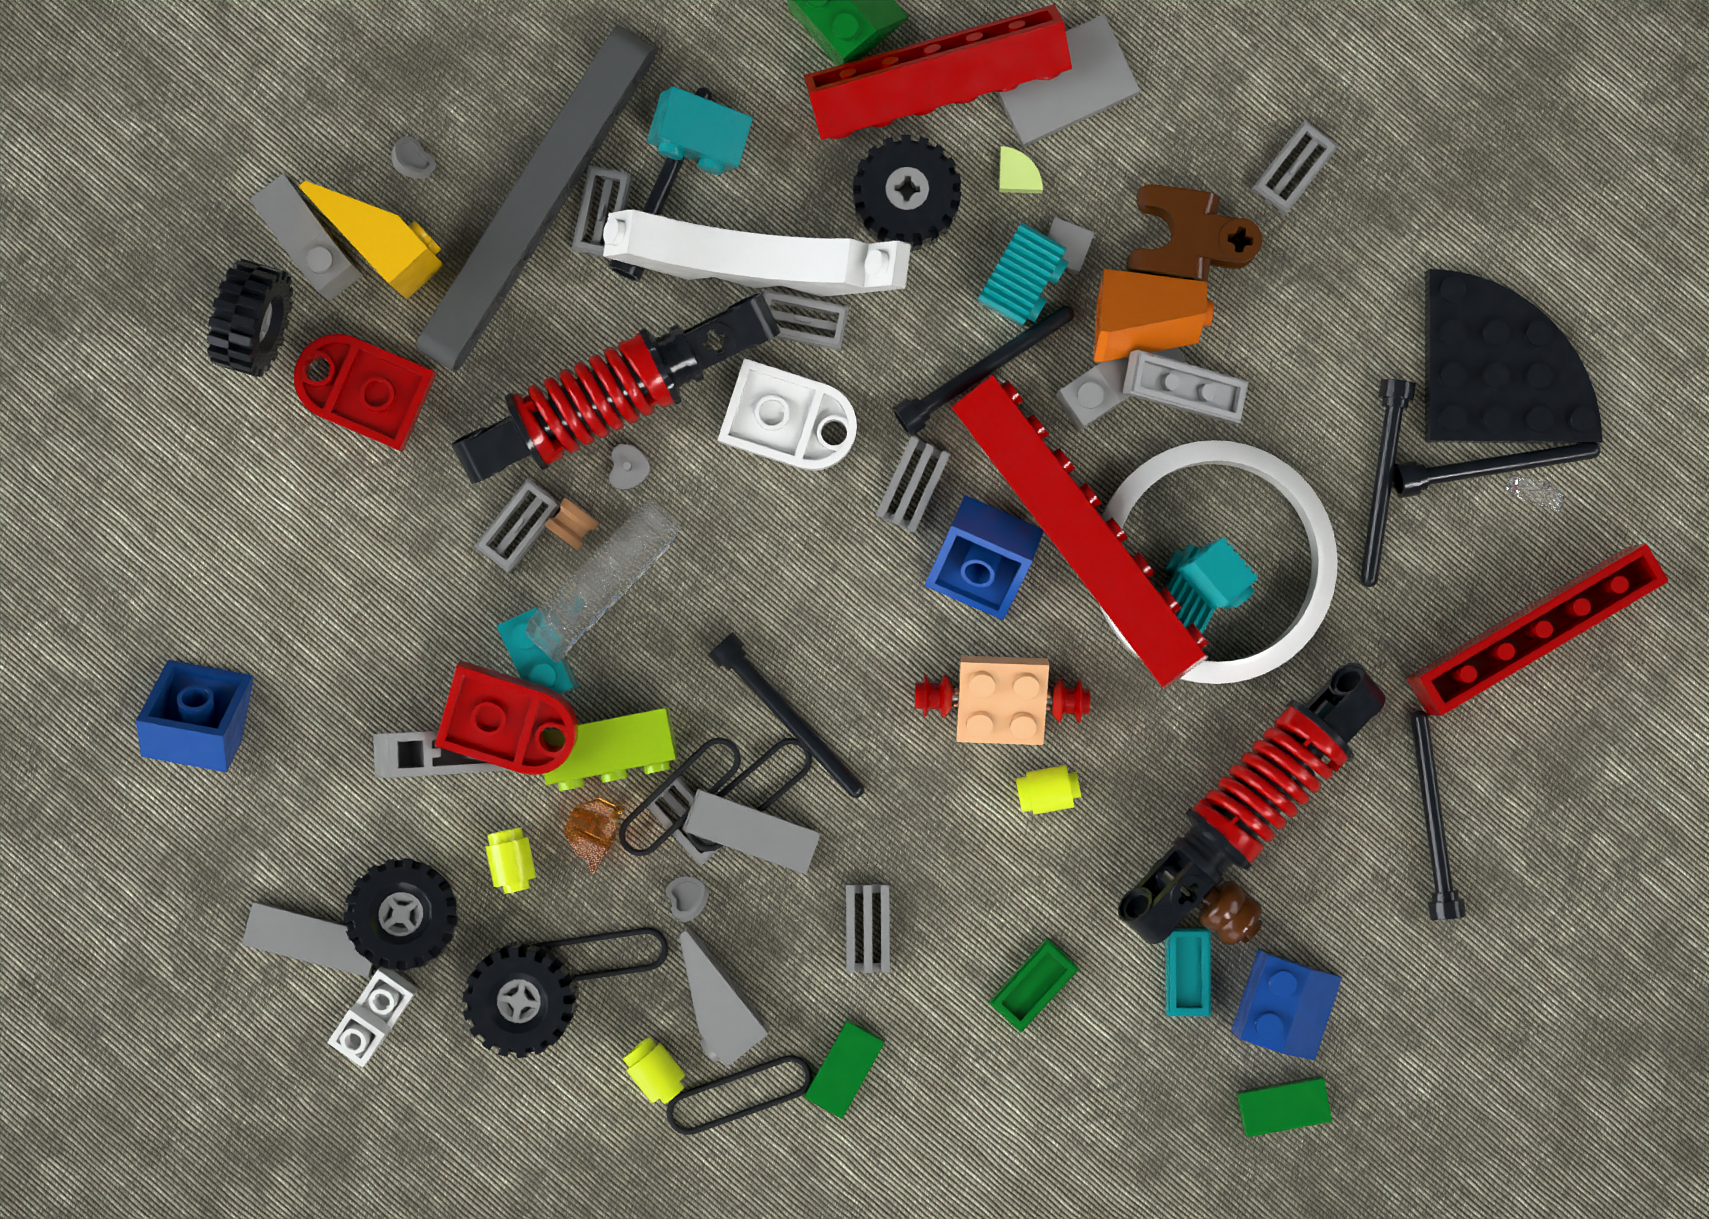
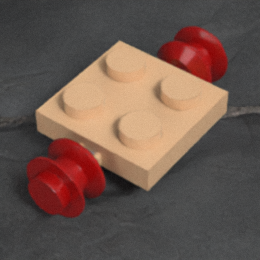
(1002, 699)

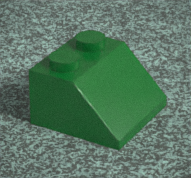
(848, 27)

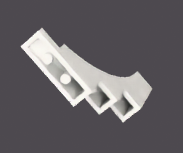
(755, 259)

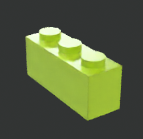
(614, 746)

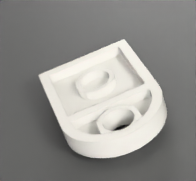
(784, 418)

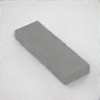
(1185, 387)
(751, 831)
(303, 938)

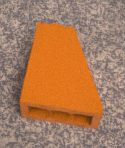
(1148, 313)

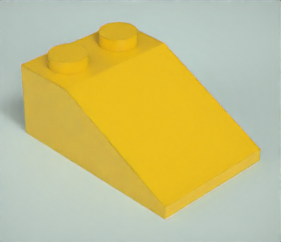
(395, 250)

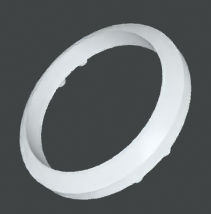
(1311, 513)

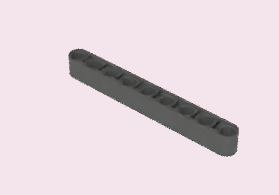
(536, 198)

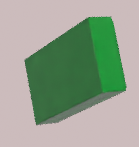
(1033, 985)
(844, 1069)
(1284, 1106)

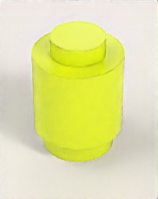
(1048, 789)
(510, 860)
(654, 1071)

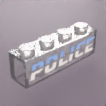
(602, 580)

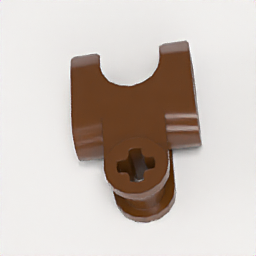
(1197, 235)

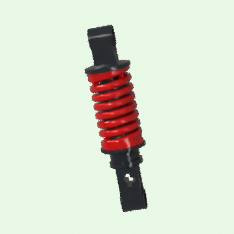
(611, 392)
(1252, 797)

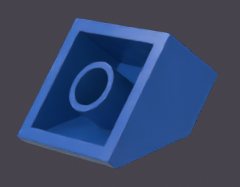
(984, 557)
(195, 716)
(1285, 1005)

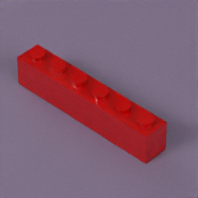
(939, 72)
(1537, 629)

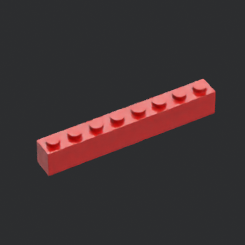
(1080, 532)

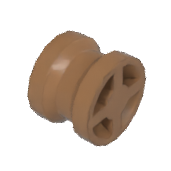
(571, 524)

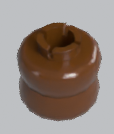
(1230, 913)

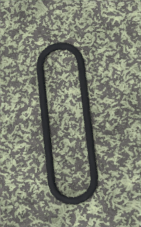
(737, 759)
(747, 772)
(618, 934)
(688, 1131)

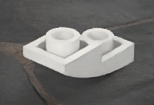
(373, 1016)

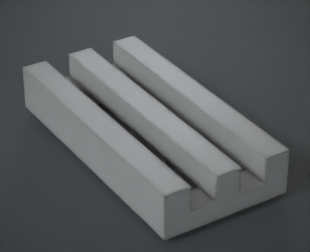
(610, 176)
(1272, 196)
(814, 305)
(927, 452)
(530, 538)
(679, 835)
(868, 965)

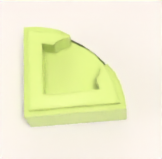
(1018, 173)

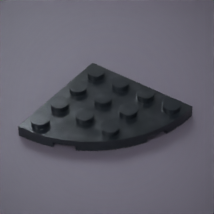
(1500, 369)

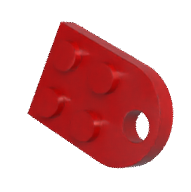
(365, 388)
(503, 720)

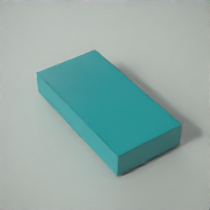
(1188, 972)

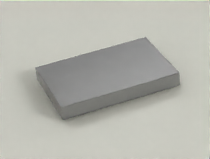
(1094, 84)

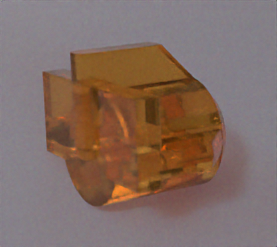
(593, 830)

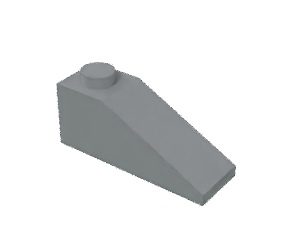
(305, 238)
(1100, 390)
(415, 755)
(721, 1009)

